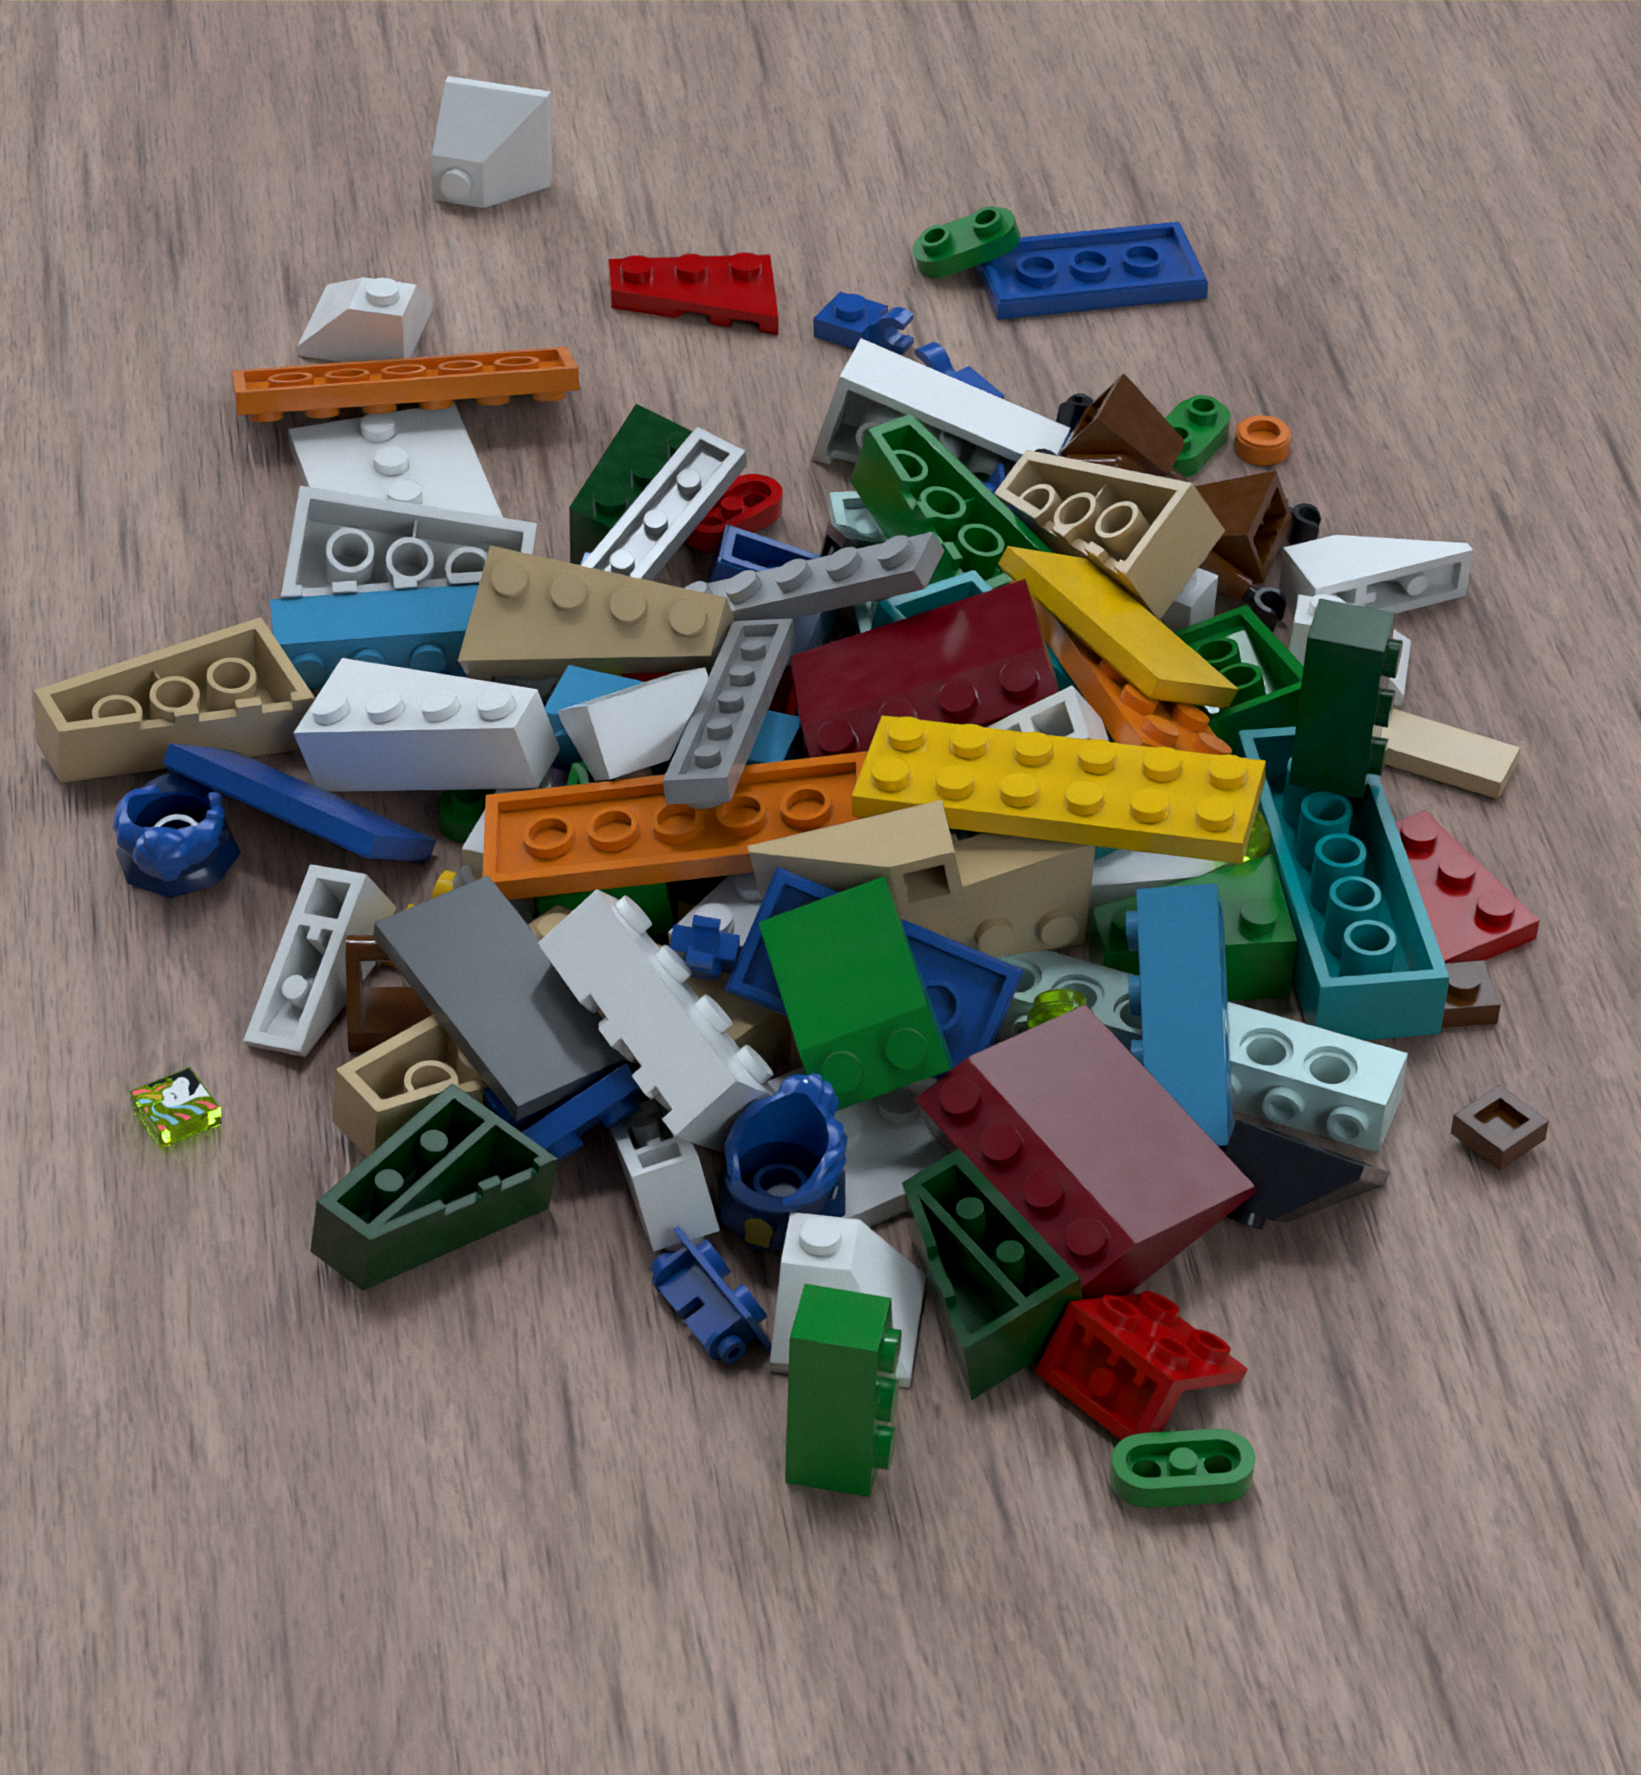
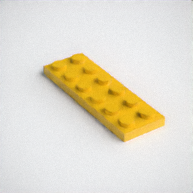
(1064, 788)

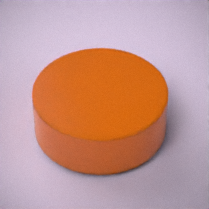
(1262, 440)

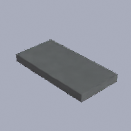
(498, 996)

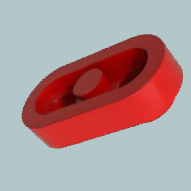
(748, 504)

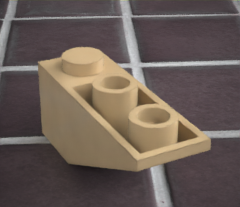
(903, 845)

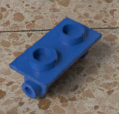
(727, 1317)

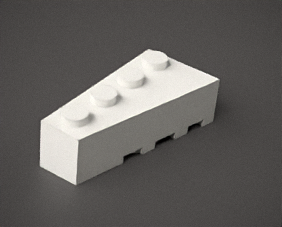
(966, 420)
(383, 544)
(423, 732)
(657, 1018)

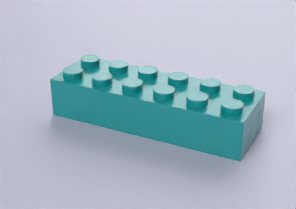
(1359, 922)

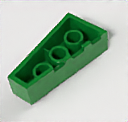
(922, 488)

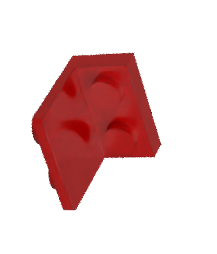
(1133, 1360)

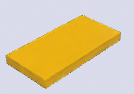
(1118, 628)

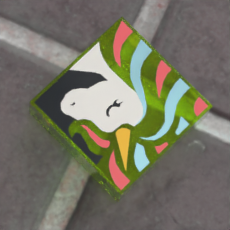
(175, 1107)

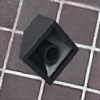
(1293, 1175)

